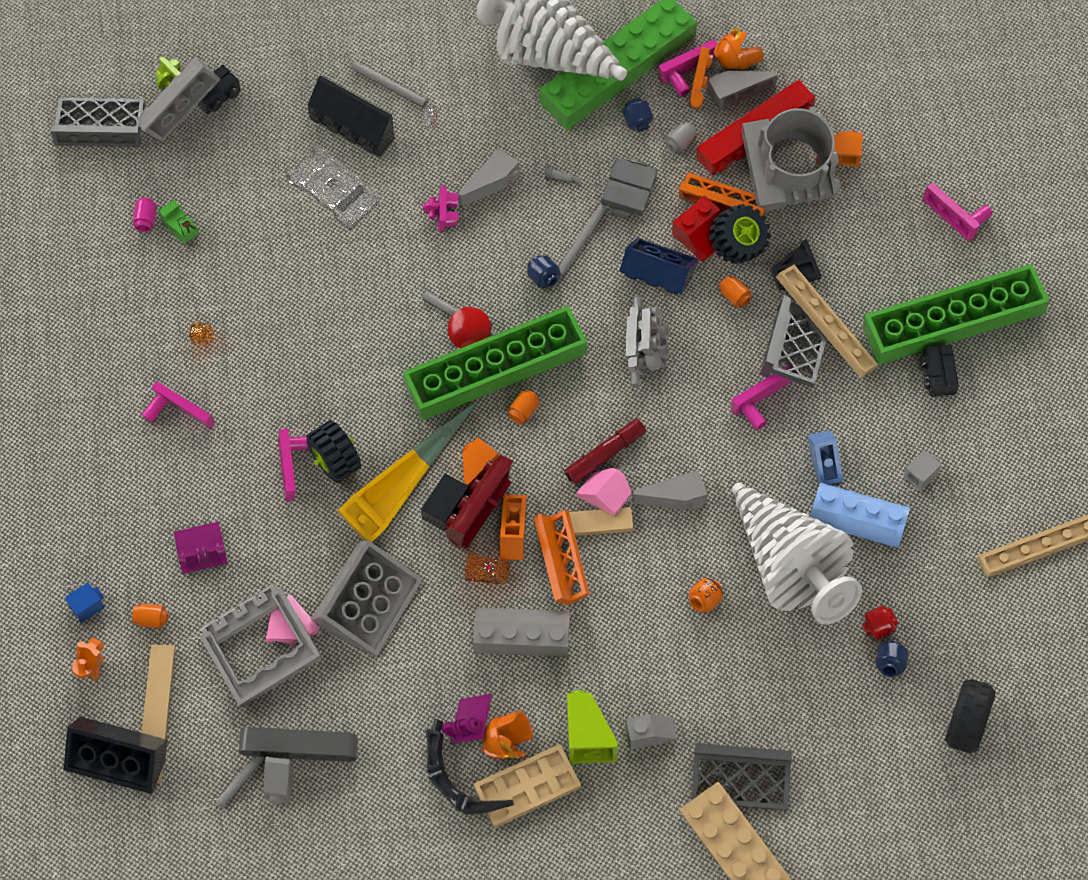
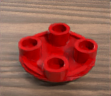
(468, 326)

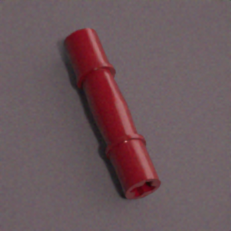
(605, 451)

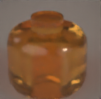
(201, 333)

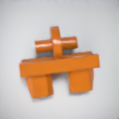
(88, 659)

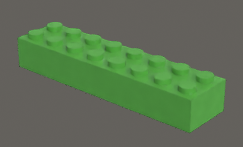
(638, 49)
(955, 314)
(495, 363)

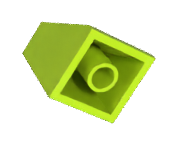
(588, 731)

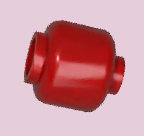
(880, 622)

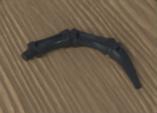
(441, 781)

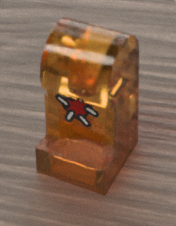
(486, 569)

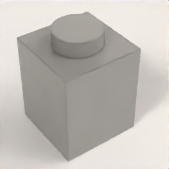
(922, 470)

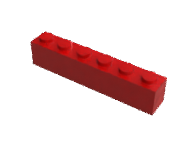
(728, 144)

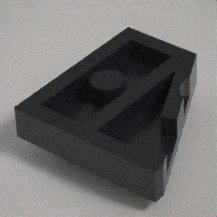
(803, 260)

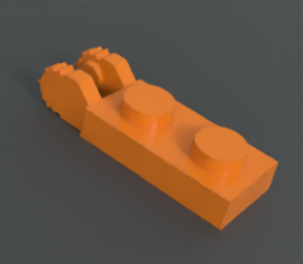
(700, 79)

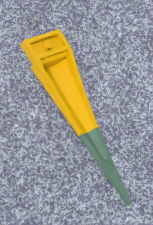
(380, 499)

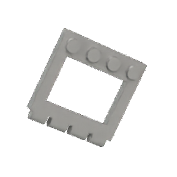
(278, 671)

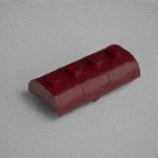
(481, 503)

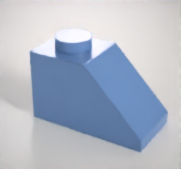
(825, 457)

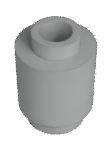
(680, 137)

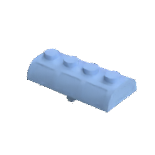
(860, 514)

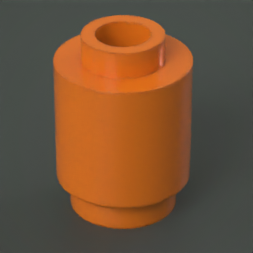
(735, 291)
(523, 406)
(150, 615)

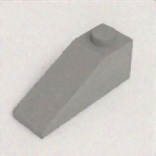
(739, 85)
(491, 177)
(675, 493)

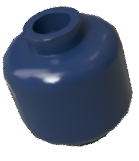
(638, 114)
(543, 271)
(892, 658)

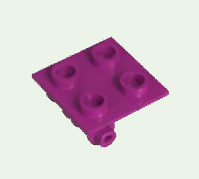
(200, 547)
(469, 720)

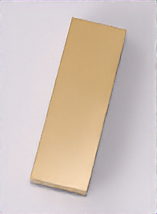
(601, 522)

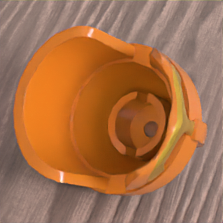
(732, 56)
(505, 733)

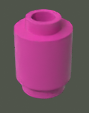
(144, 214)

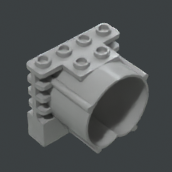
(777, 187)

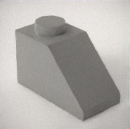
(649, 730)
(278, 780)

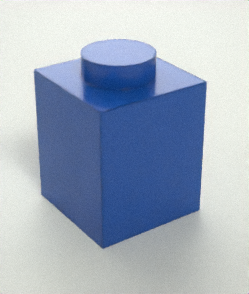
(85, 601)

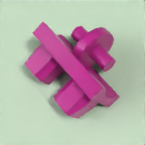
(445, 199)

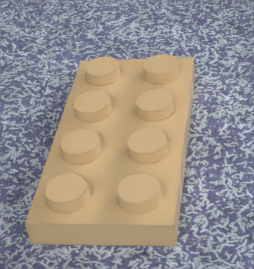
(529, 784)

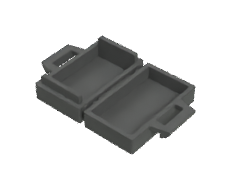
(628, 187)

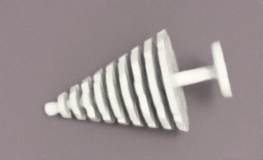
(549, 37)
(798, 557)

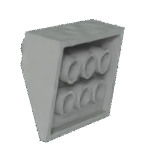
(367, 598)

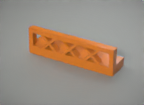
(722, 201)
(556, 562)

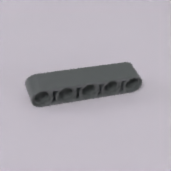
(298, 744)

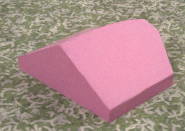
(606, 490)

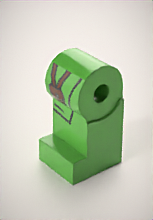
(178, 222)

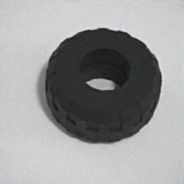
(970, 716)

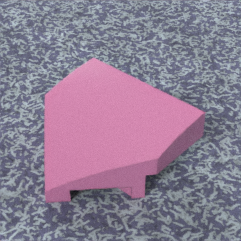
(280, 630)

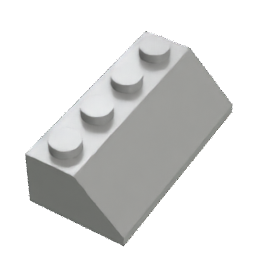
(178, 99)
(521, 632)

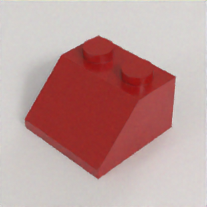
(693, 228)

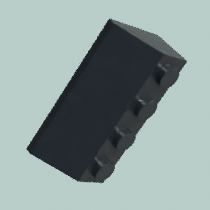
(351, 116)
(114, 754)

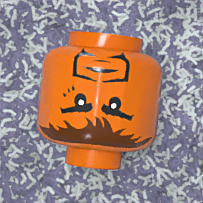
(705, 595)

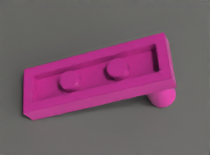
(674, 68)
(952, 213)
(166, 395)
(746, 400)
(286, 445)

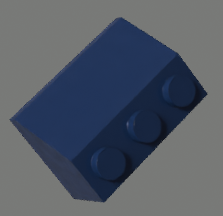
(658, 265)

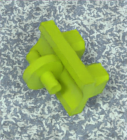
(167, 71)

